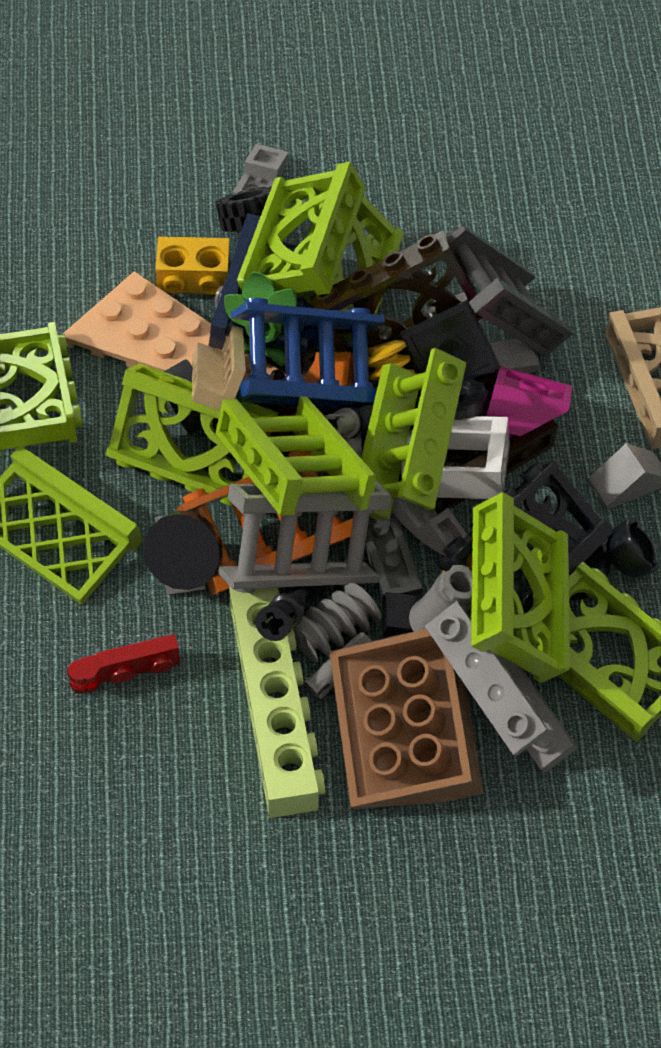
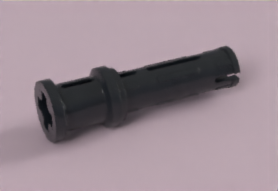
(286, 611)

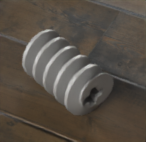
(334, 618)

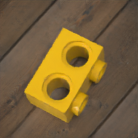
(192, 264)

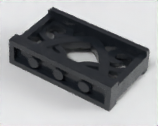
(580, 542)

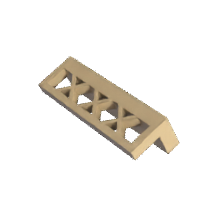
(218, 372)

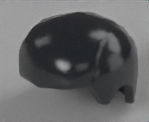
(631, 550)

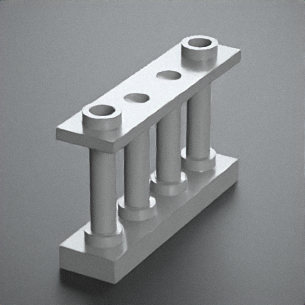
(319, 572)
(502, 692)

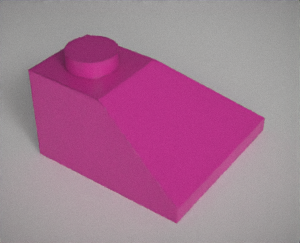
(527, 400)

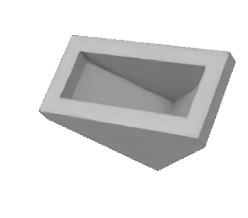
(626, 476)

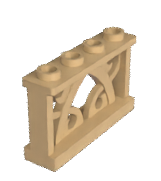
(627, 348)

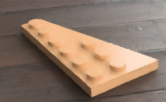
(143, 327)

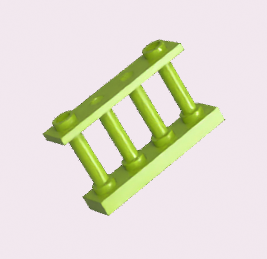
(432, 421)
(278, 475)

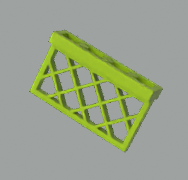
(80, 506)

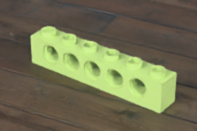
(284, 790)

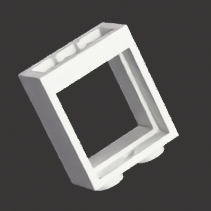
(476, 482)

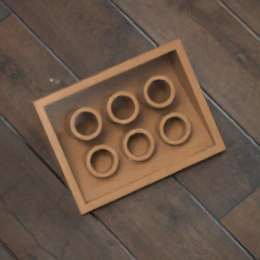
(404, 723)

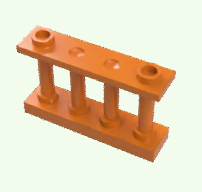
(303, 545)

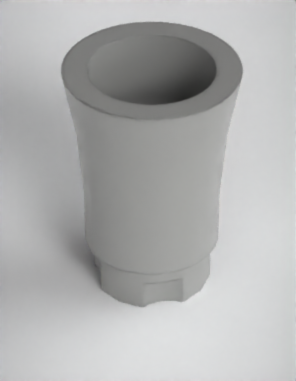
(448, 588)

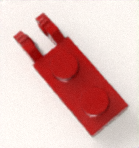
(123, 663)

